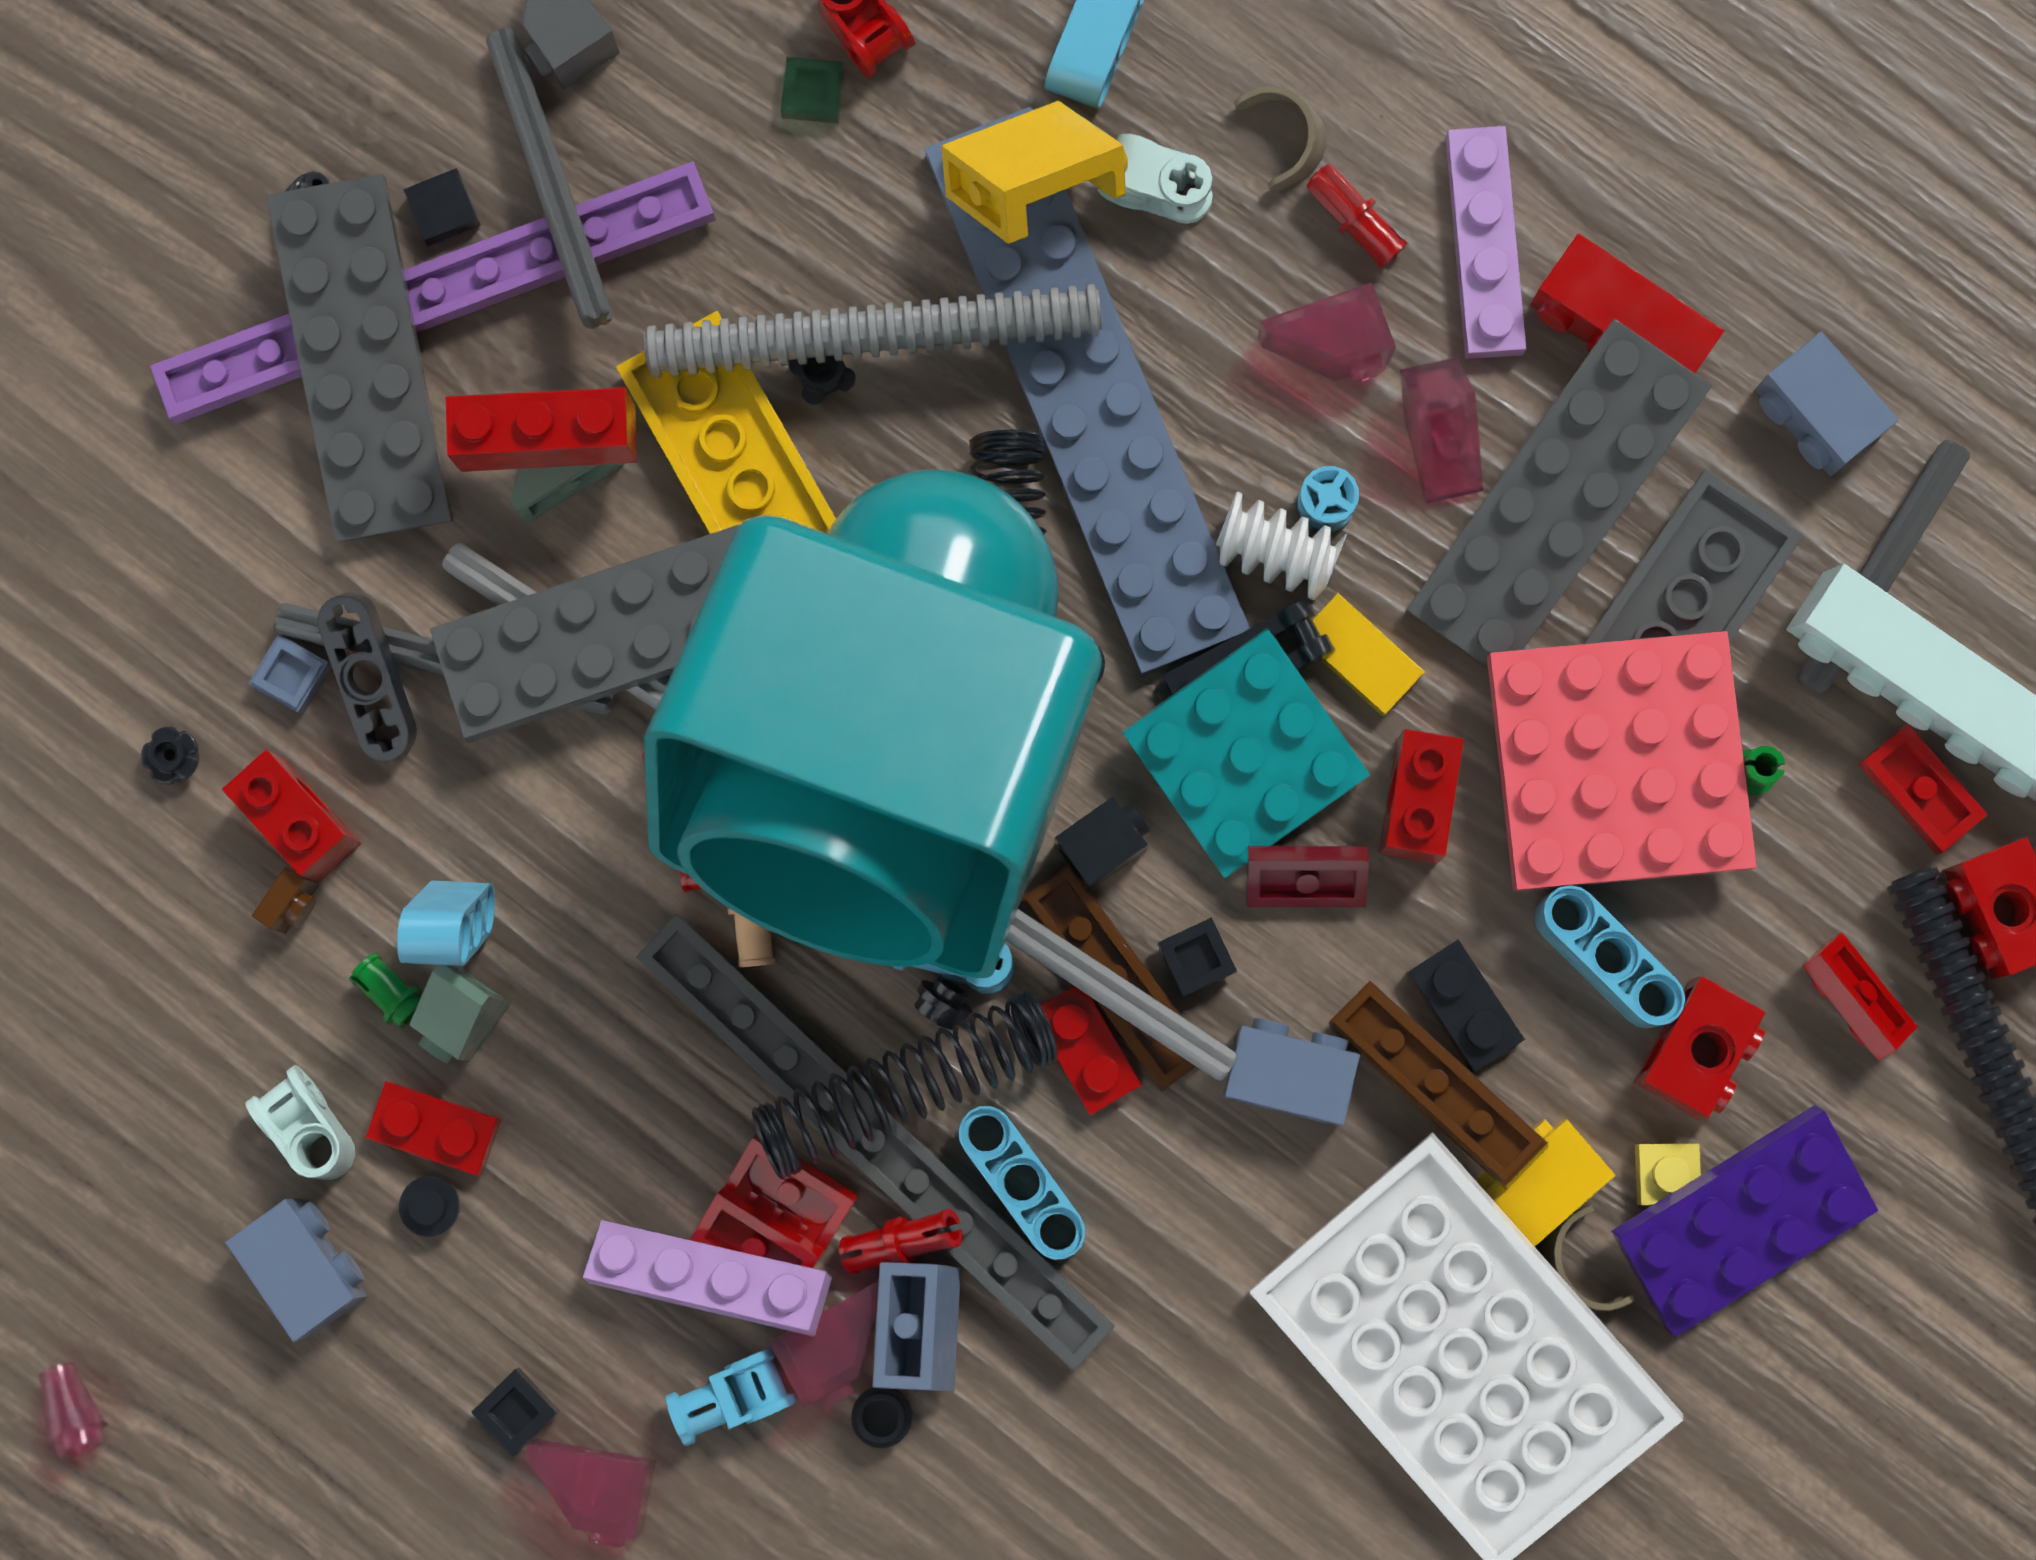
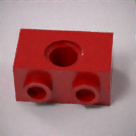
(1421, 796)
(291, 816)
(1973, 890)
(1670, 1066)

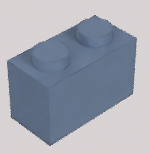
(1824, 405)
(1291, 1073)
(298, 1268)
(916, 1326)

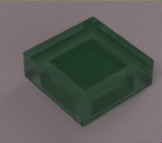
(812, 90)

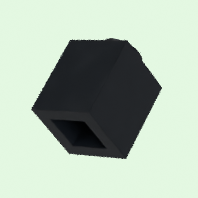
(1103, 842)

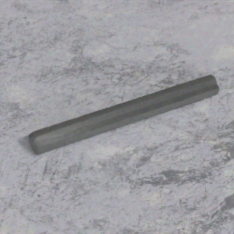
(1899, 540)

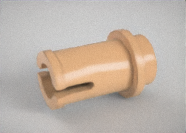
(753, 942)

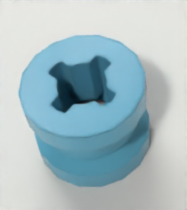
(1333, 488)

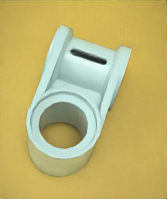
(1155, 177)
(294, 1118)

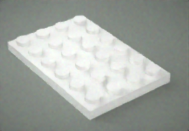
(1466, 1353)

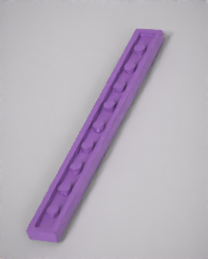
(445, 288)

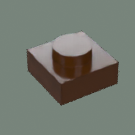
(287, 902)

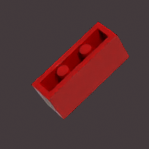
(1595, 287)
(541, 429)

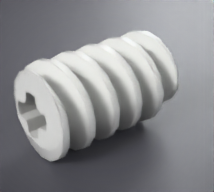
(1278, 547)

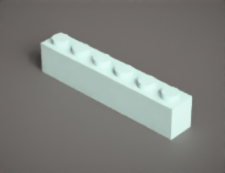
(1923, 674)

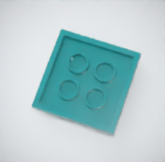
(1245, 752)

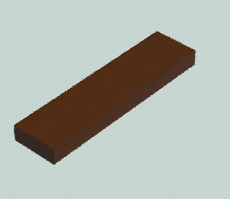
(1074, 914)
(1438, 1085)

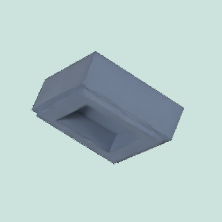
(290, 674)

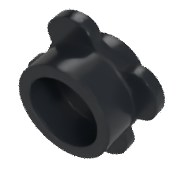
(816, 386)

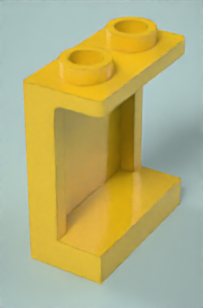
(1026, 160)

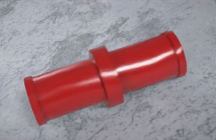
(900, 1241)

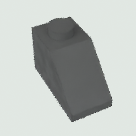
(567, 39)

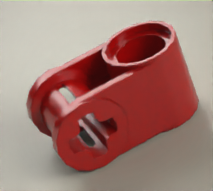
(867, 31)

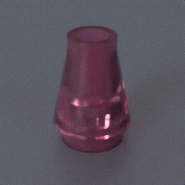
(70, 1413)

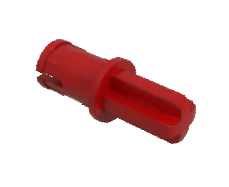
(1356, 215)

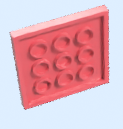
(1621, 761)

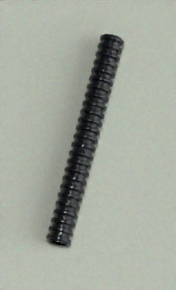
(1972, 1018)

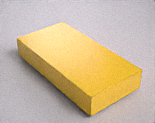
(1365, 656)

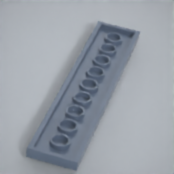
(1107, 441)

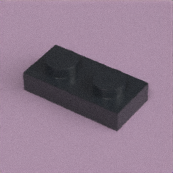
(1465, 1006)

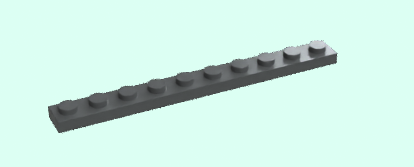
(892, 1161)

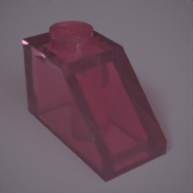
(1334, 335)
(1442, 429)
(827, 1363)
(595, 1488)

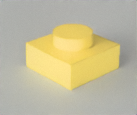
(1664, 1169)

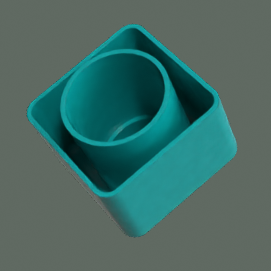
(874, 724)

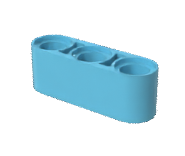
(1091, 49)
(446, 923)
(1637, 965)
(994, 1168)

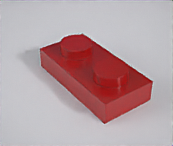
(1922, 789)
(1859, 997)
(1088, 1050)
(433, 1128)

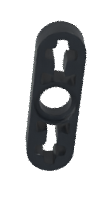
(370, 629)

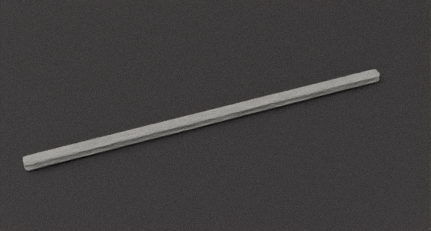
(1024, 933)

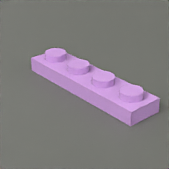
(1485, 242)
(708, 1278)

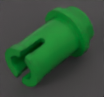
(1768, 761)
(386, 990)

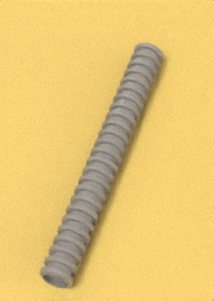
(872, 331)

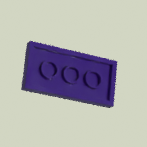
(1745, 1220)

